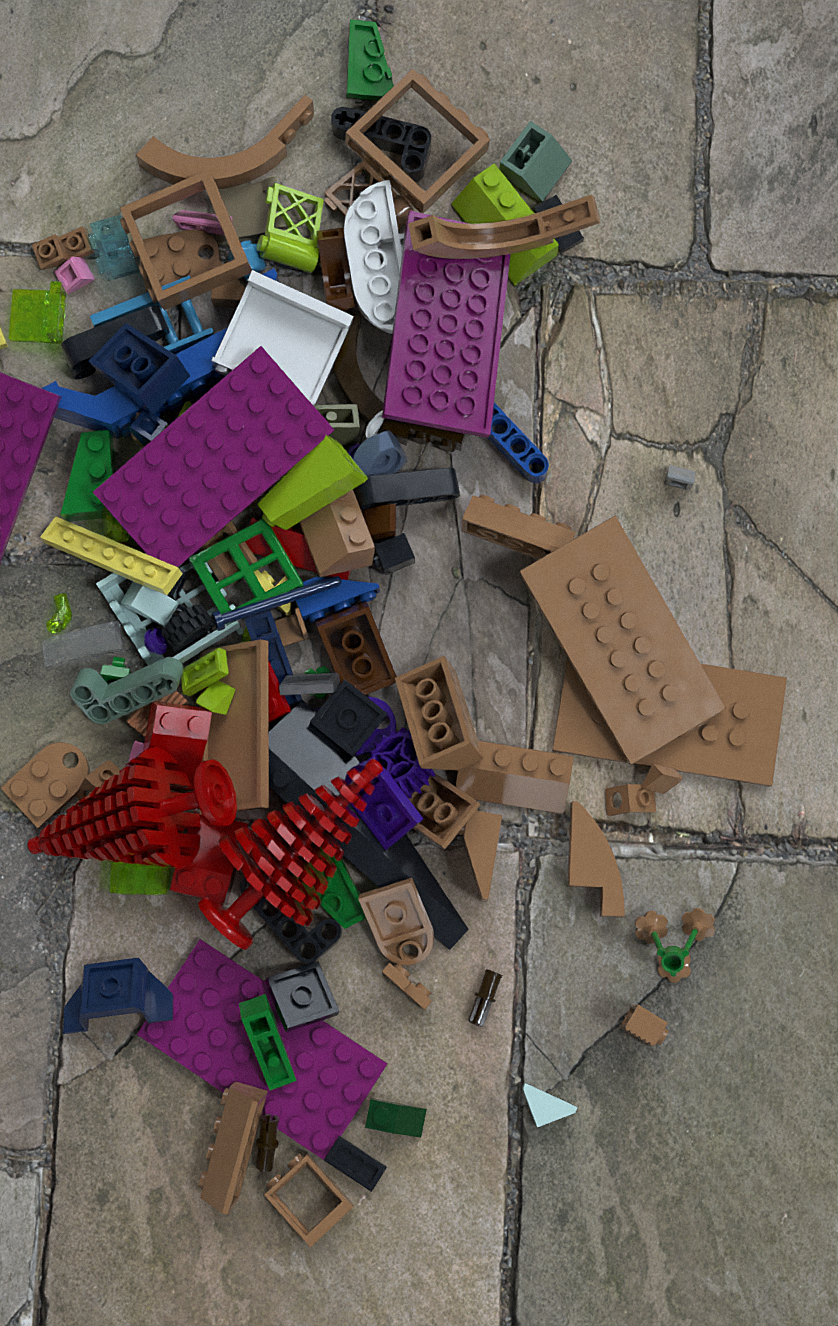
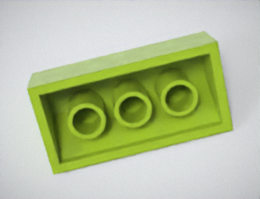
(493, 199)

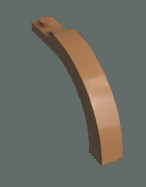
(231, 169)
(470, 241)

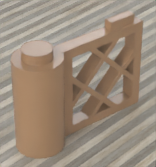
(401, 205)

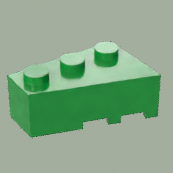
(91, 468)

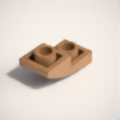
(57, 250)

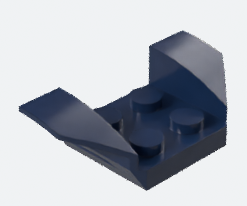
(116, 990)

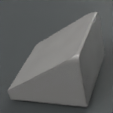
(680, 477)

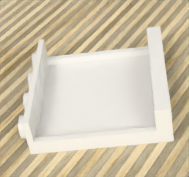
(291, 328)

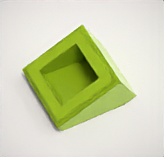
(217, 697)

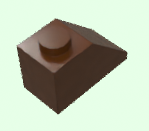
(381, 522)

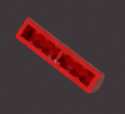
(293, 544)

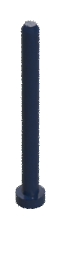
(273, 602)

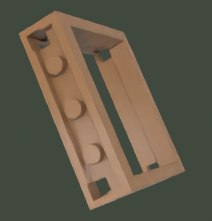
(389, 170)
(201, 283)

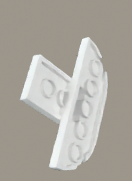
(374, 254)

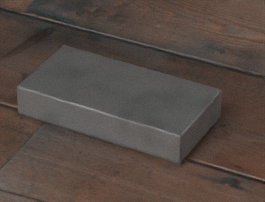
(309, 684)

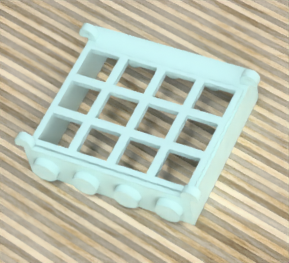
(136, 628)

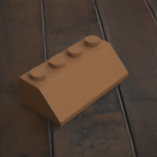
(514, 529)
(338, 537)
(438, 716)
(518, 777)
(233, 1146)

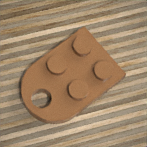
(178, 255)
(46, 783)
(398, 920)

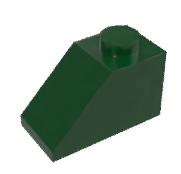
(395, 1118)

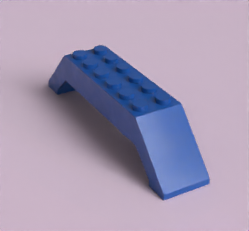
(116, 411)

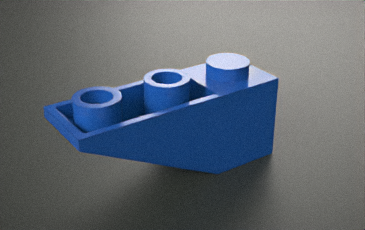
(337, 598)

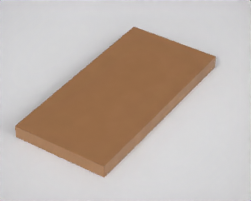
(241, 735)

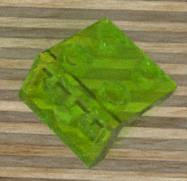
(38, 315)

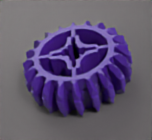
(400, 760)

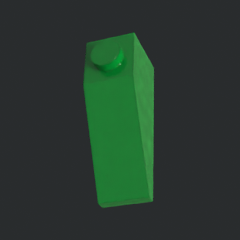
(267, 1041)

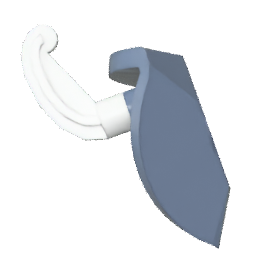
(379, 452)

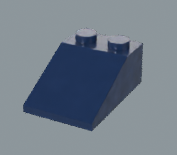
(140, 368)

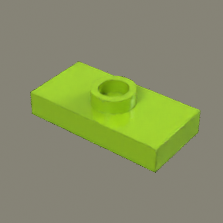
(204, 672)

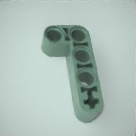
(110, 701)

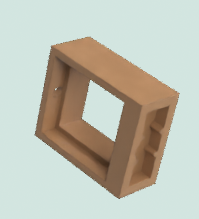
(327, 1221)

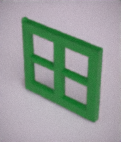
(245, 570)

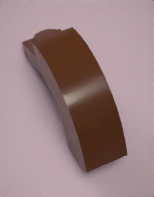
(335, 269)

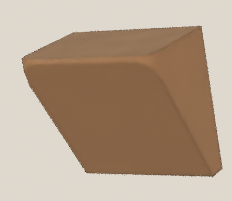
(661, 779)

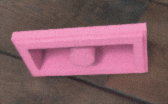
(199, 221)

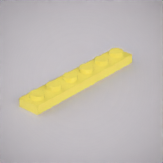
(111, 555)

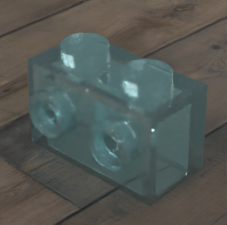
(113, 247)

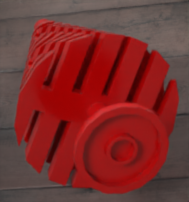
(138, 817)
(286, 859)

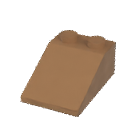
(443, 810)
(480, 844)

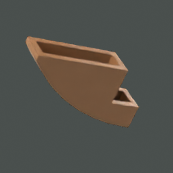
(593, 862)

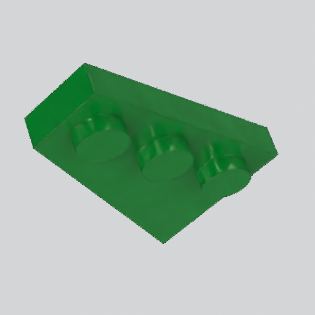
(366, 63)
(342, 897)

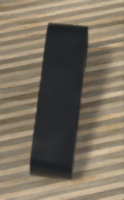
(379, 137)
(83, 346)
(408, 488)
(302, 936)

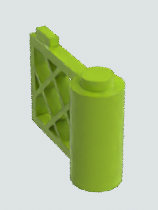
(288, 247)

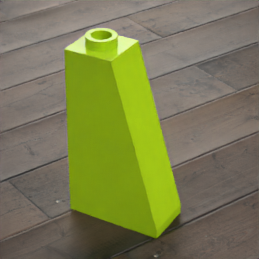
(312, 484)

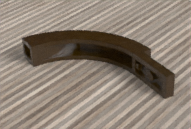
(368, 404)

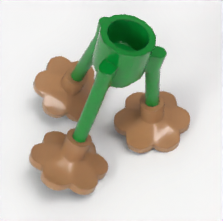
(674, 960)

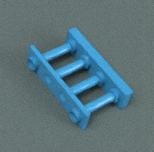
(144, 301)

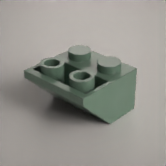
(535, 162)

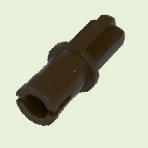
(484, 998)
(267, 1143)

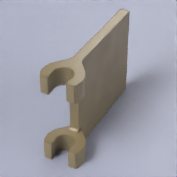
(248, 209)

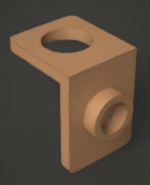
(291, 629)
(97, 777)
(633, 800)

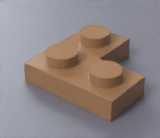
(399, 976)

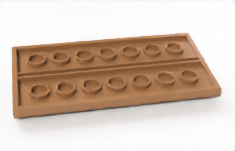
(622, 640)
(730, 745)

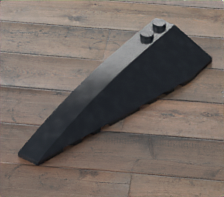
(306, 759)

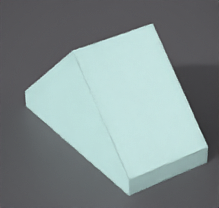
(149, 603)
(546, 1107)

